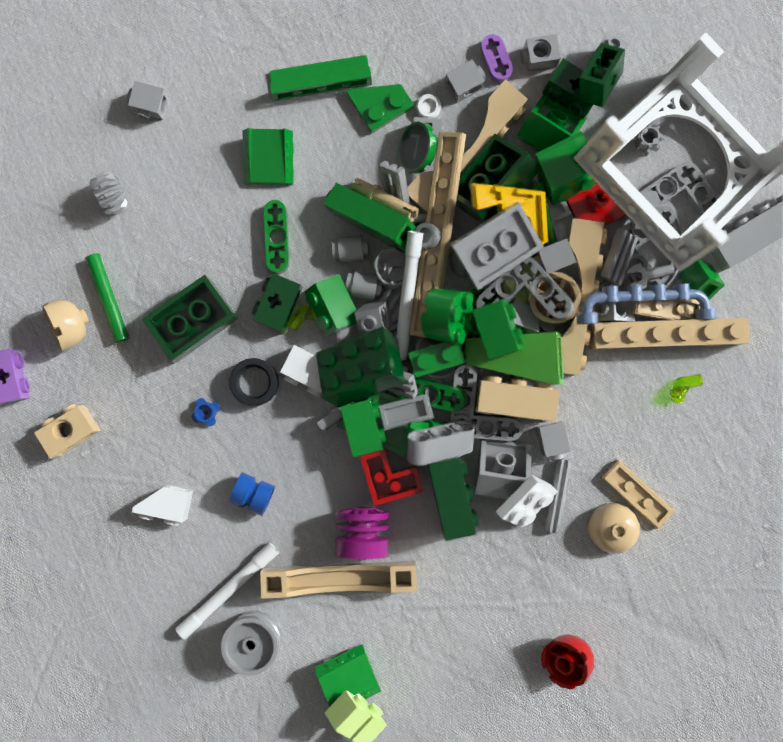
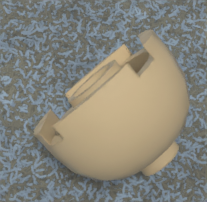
(571, 289)
(65, 323)
(613, 528)

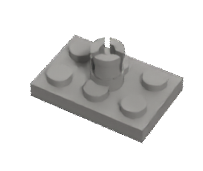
(497, 245)

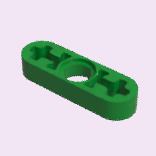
(282, 218)
(449, 391)

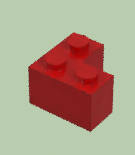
(384, 483)

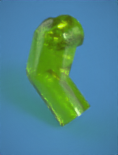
(302, 313)

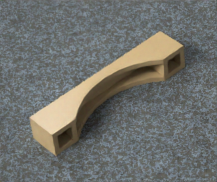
(501, 108)
(585, 242)
(669, 333)
(309, 579)

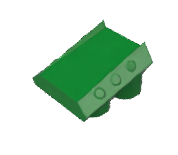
(268, 156)
(347, 672)

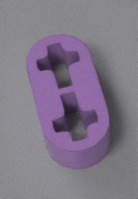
(501, 56)

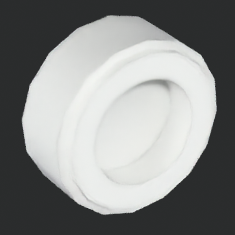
(428, 106)

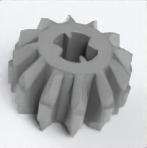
(108, 193)

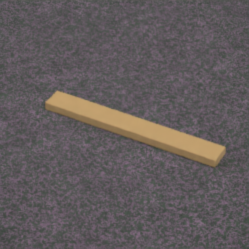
(441, 214)

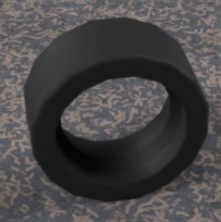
(235, 383)

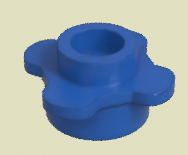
(199, 415)

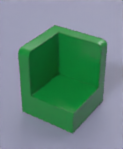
(702, 277)

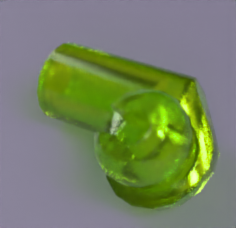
(682, 385)

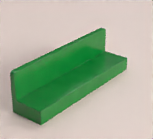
(320, 77)

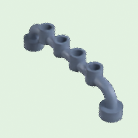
(635, 294)

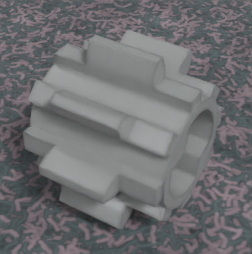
(655, 138)

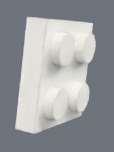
(527, 501)

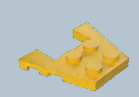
(531, 200)

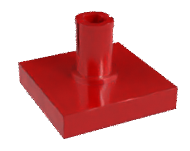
(595, 206)

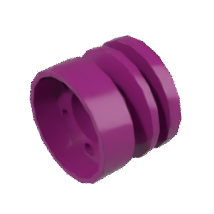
(361, 535)

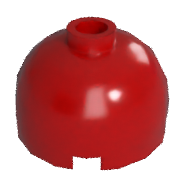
(568, 661)

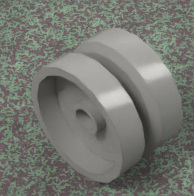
(237, 647)

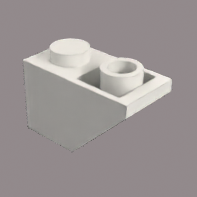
(302, 368)
(167, 503)

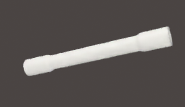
(412, 253)
(196, 618)

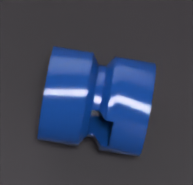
(252, 494)

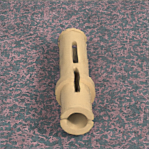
(377, 194)

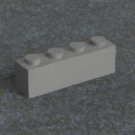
(750, 235)

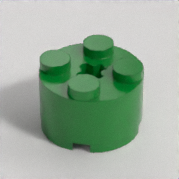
(448, 315)

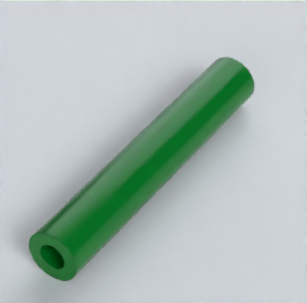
(107, 297)

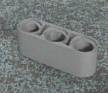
(440, 442)

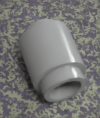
(350, 249)
(363, 285)

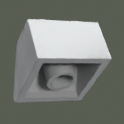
(502, 467)

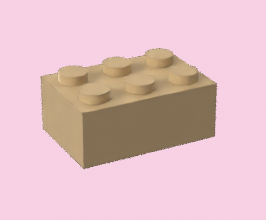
(516, 399)

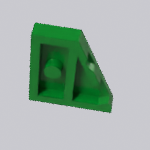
(380, 104)

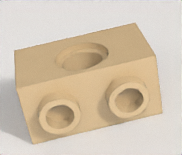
(82, 428)

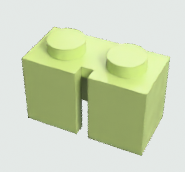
(355, 717)

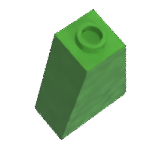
(537, 361)

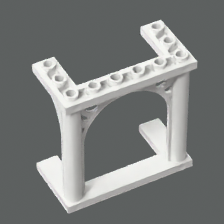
(709, 113)

